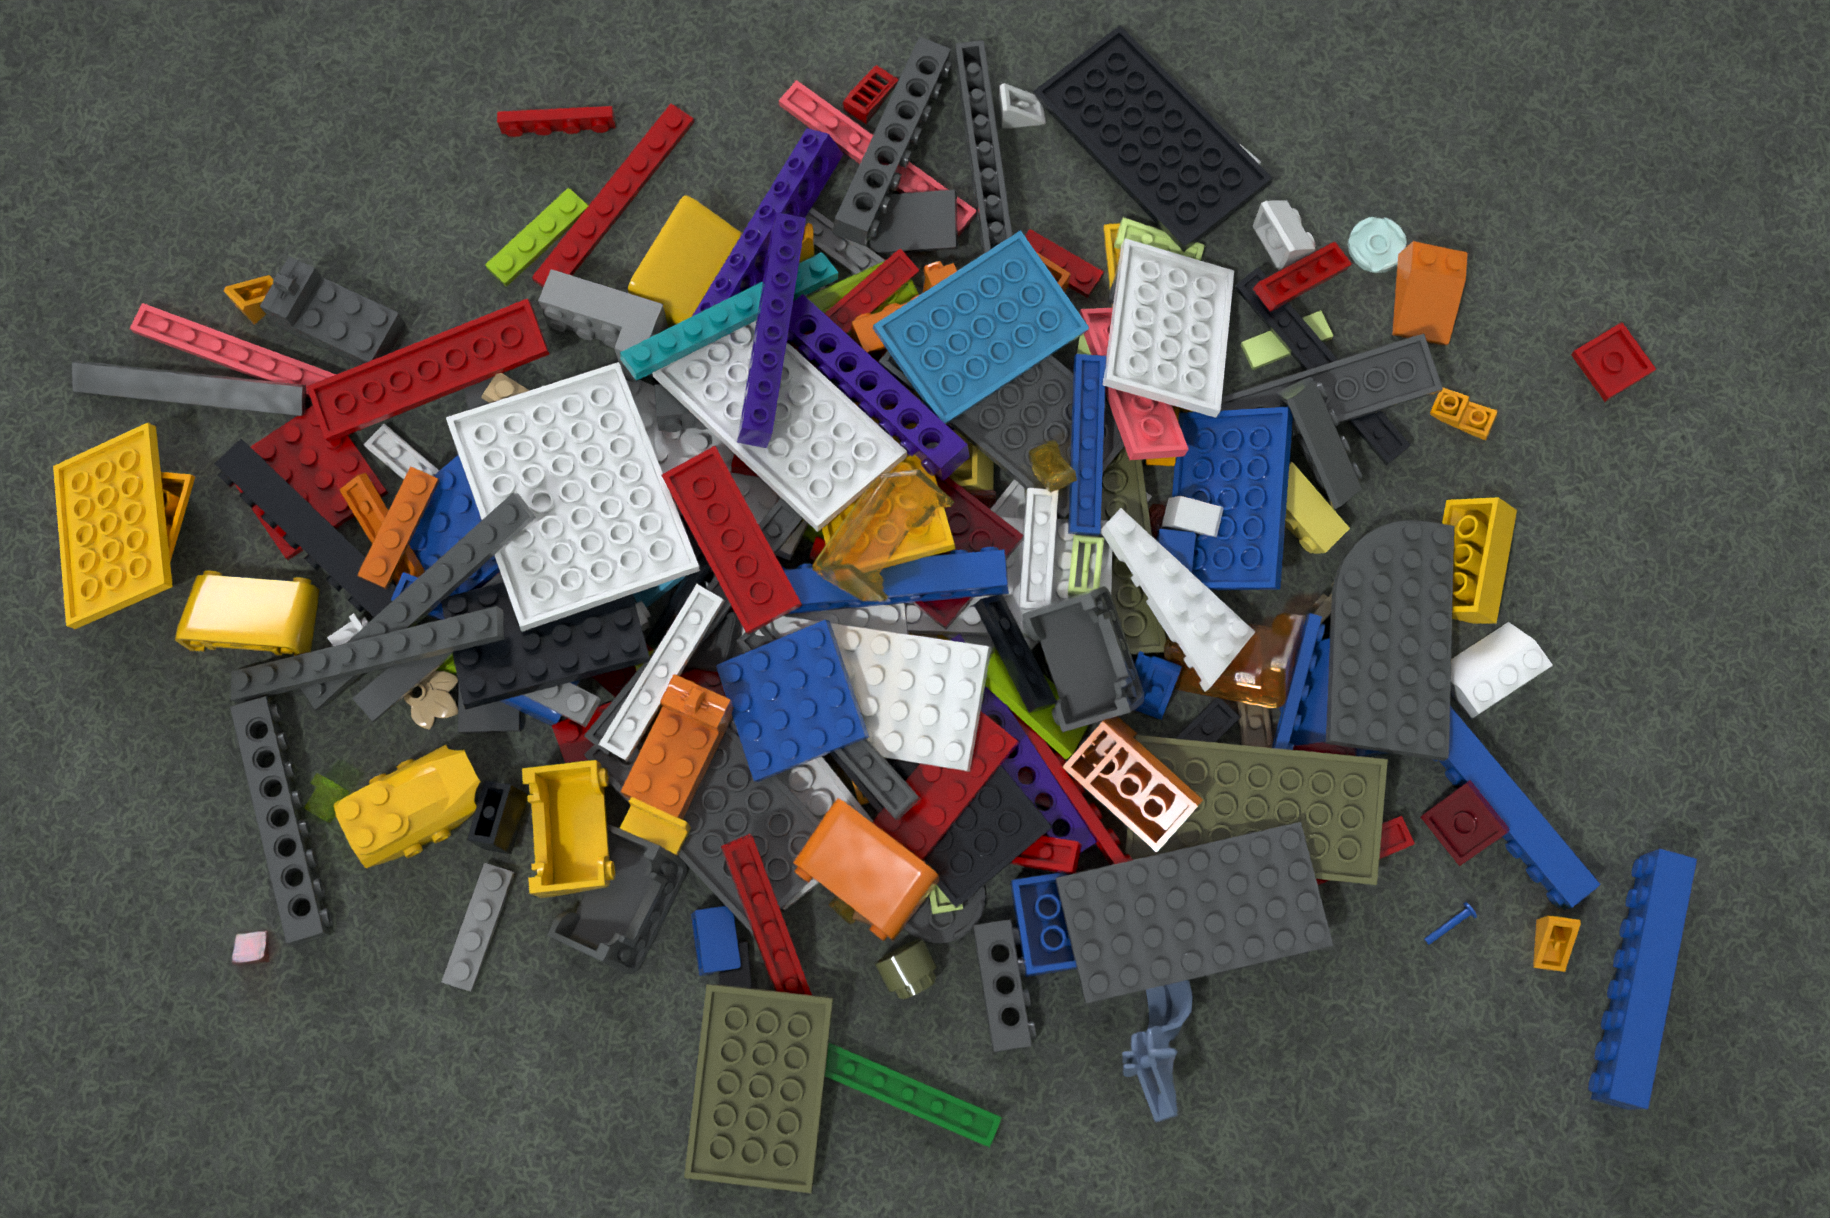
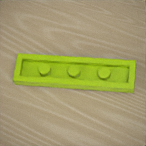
(536, 237)

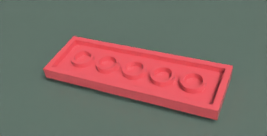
(1145, 425)

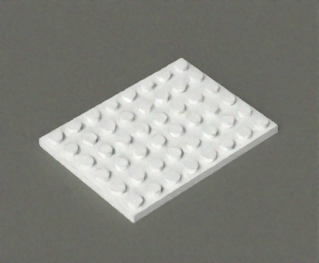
(591, 483)

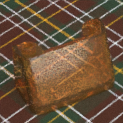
(1258, 672)

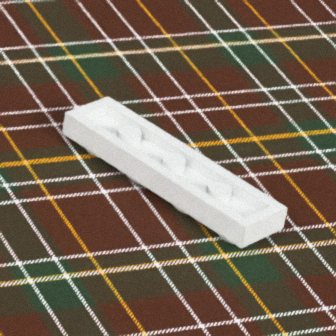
(1038, 548)

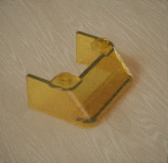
(875, 531)

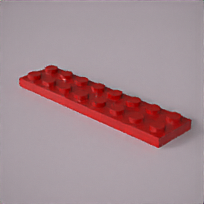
(427, 370)

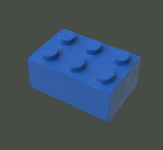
(1041, 925)

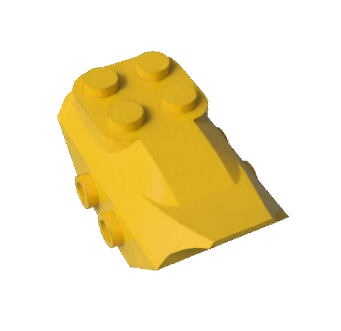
(409, 806)

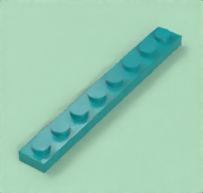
(717, 321)

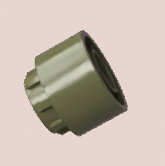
(907, 969)

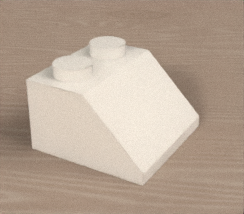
(1282, 233)

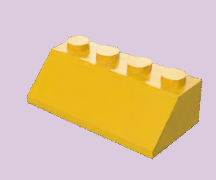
(1480, 556)

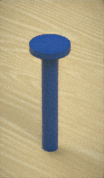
(1451, 923)

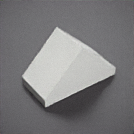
(1019, 108)
(1192, 516)

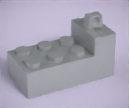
(600, 313)

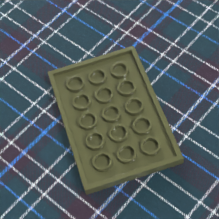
(759, 1088)

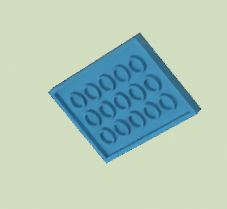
(980, 328)

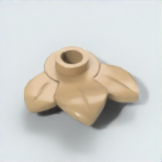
(434, 699)

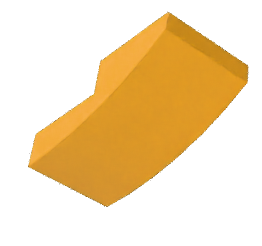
(1460, 413)

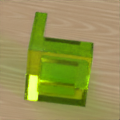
(324, 796)

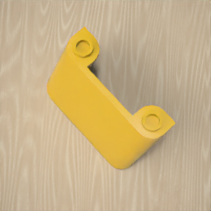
(684, 259)
(249, 614)
(569, 828)

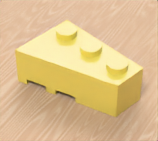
(1311, 515)

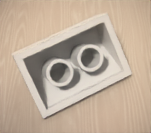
(1495, 668)

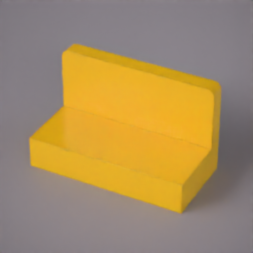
(655, 826)

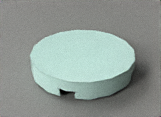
(1371, 252)

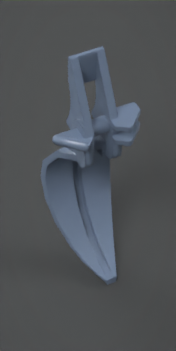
(1150, 1050)

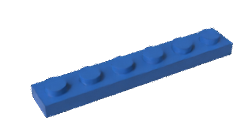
(1087, 445)
(1305, 661)

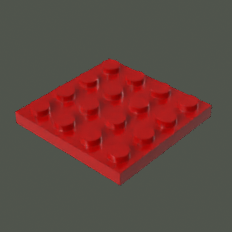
(313, 470)

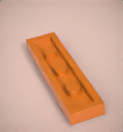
(370, 513)
(398, 527)

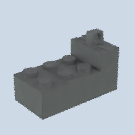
(330, 314)

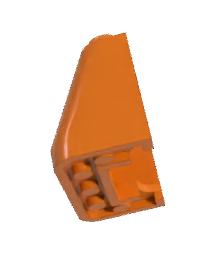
(866, 869)

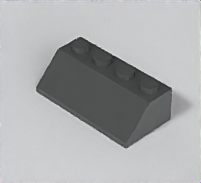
(1320, 442)

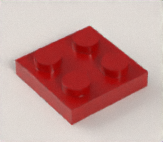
(1613, 361)

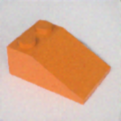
(1428, 291)

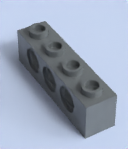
(986, 938)

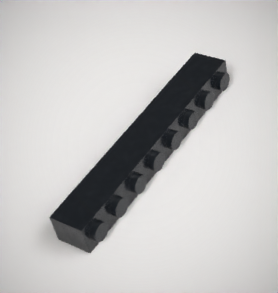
(302, 526)

